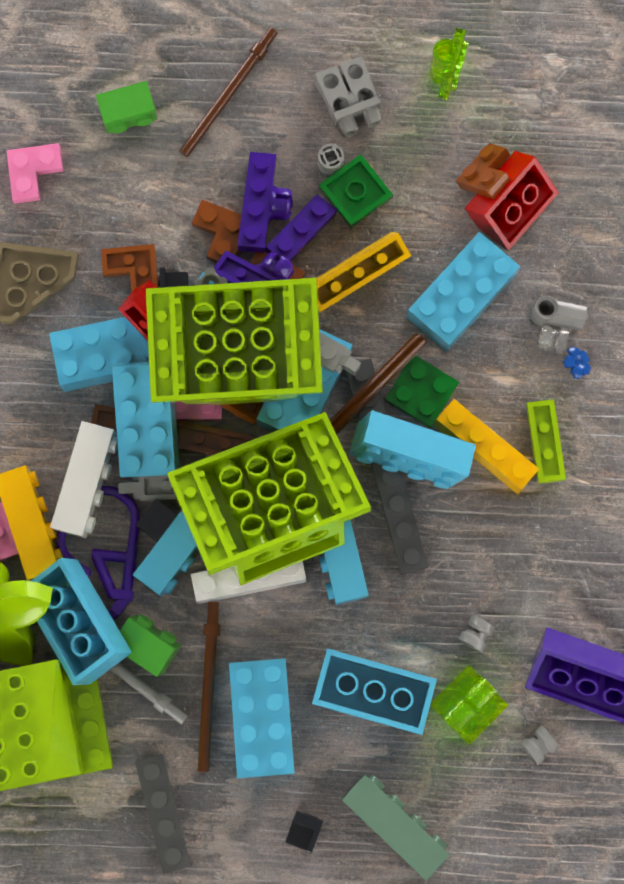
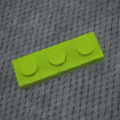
(545, 441)

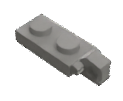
(337, 356)
(148, 488)

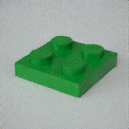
(355, 191)
(421, 391)

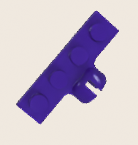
(261, 202)
(238, 270)

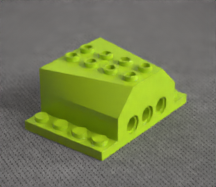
(234, 342)
(270, 500)
(49, 726)

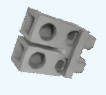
(349, 95)

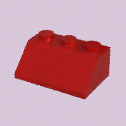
(517, 203)

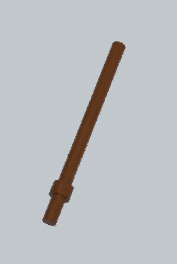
(257, 53)
(211, 630)

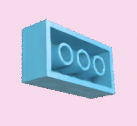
(462, 292)
(88, 352)
(286, 412)
(144, 429)
(411, 450)
(79, 624)
(374, 691)
(261, 718)

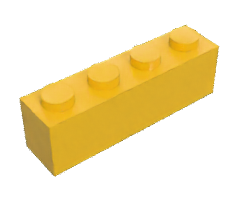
(360, 269)
(490, 448)
(27, 521)

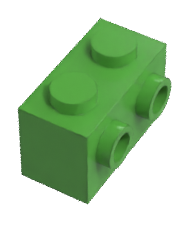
(127, 107)
(149, 646)

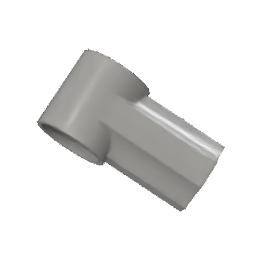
(561, 313)

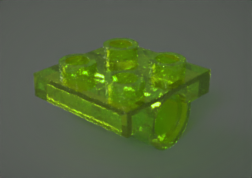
(447, 62)
(468, 704)

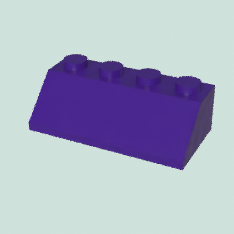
(579, 674)

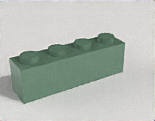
(395, 827)

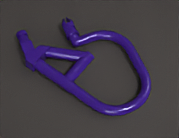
(99, 556)

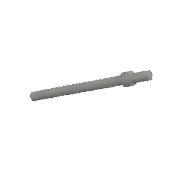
(161, 702)

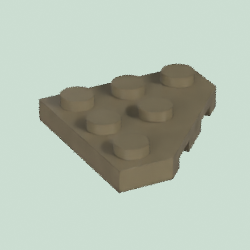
(31, 278)

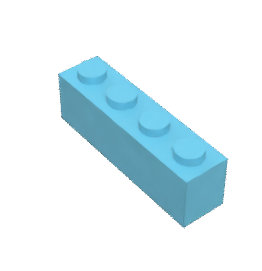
(168, 558)
(344, 570)

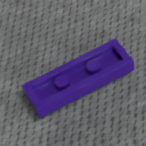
(302, 229)

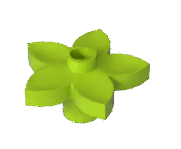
(20, 606)

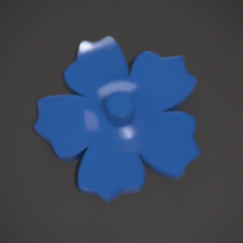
(578, 362)

